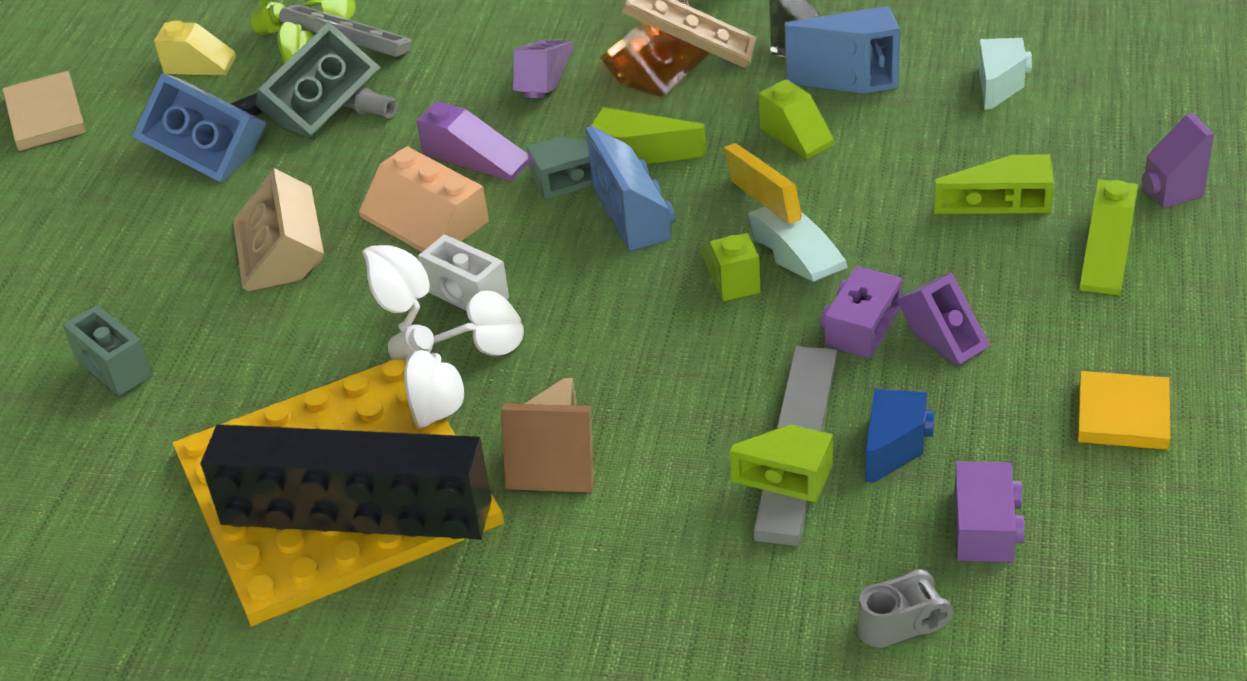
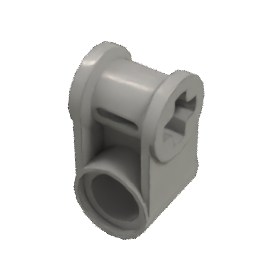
(900, 608)

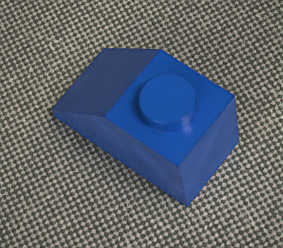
(896, 430)

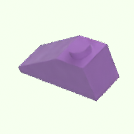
(540, 66)
(466, 141)

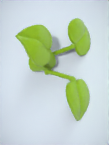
(290, 35)

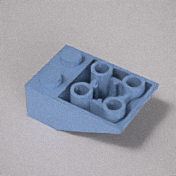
(844, 51)

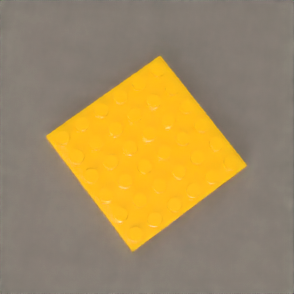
(294, 567)

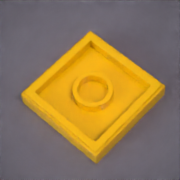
(1124, 410)

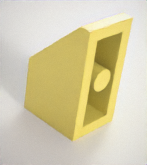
(192, 50)

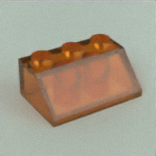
(651, 59)

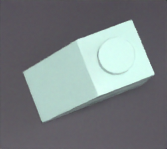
(1002, 69)

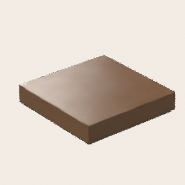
(547, 447)

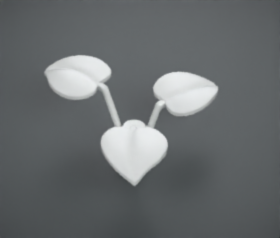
(434, 387)

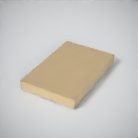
(43, 110)

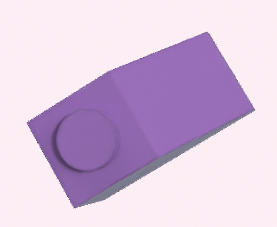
(1179, 163)
(944, 319)

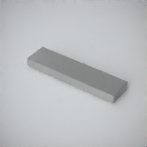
(356, 32)

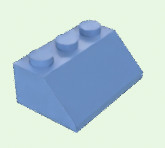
(198, 128)
(628, 192)

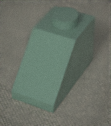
(559, 166)

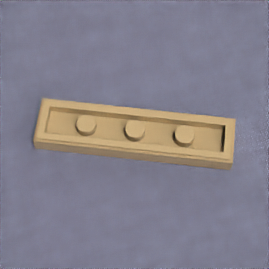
(694, 28)

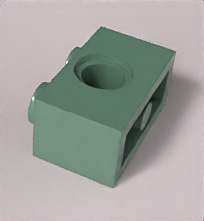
(108, 350)

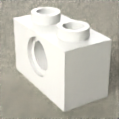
(461, 271)

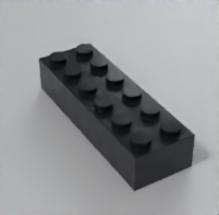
(348, 481)

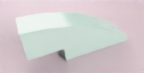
(797, 245)

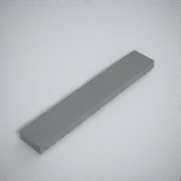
(804, 405)

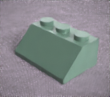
(315, 82)

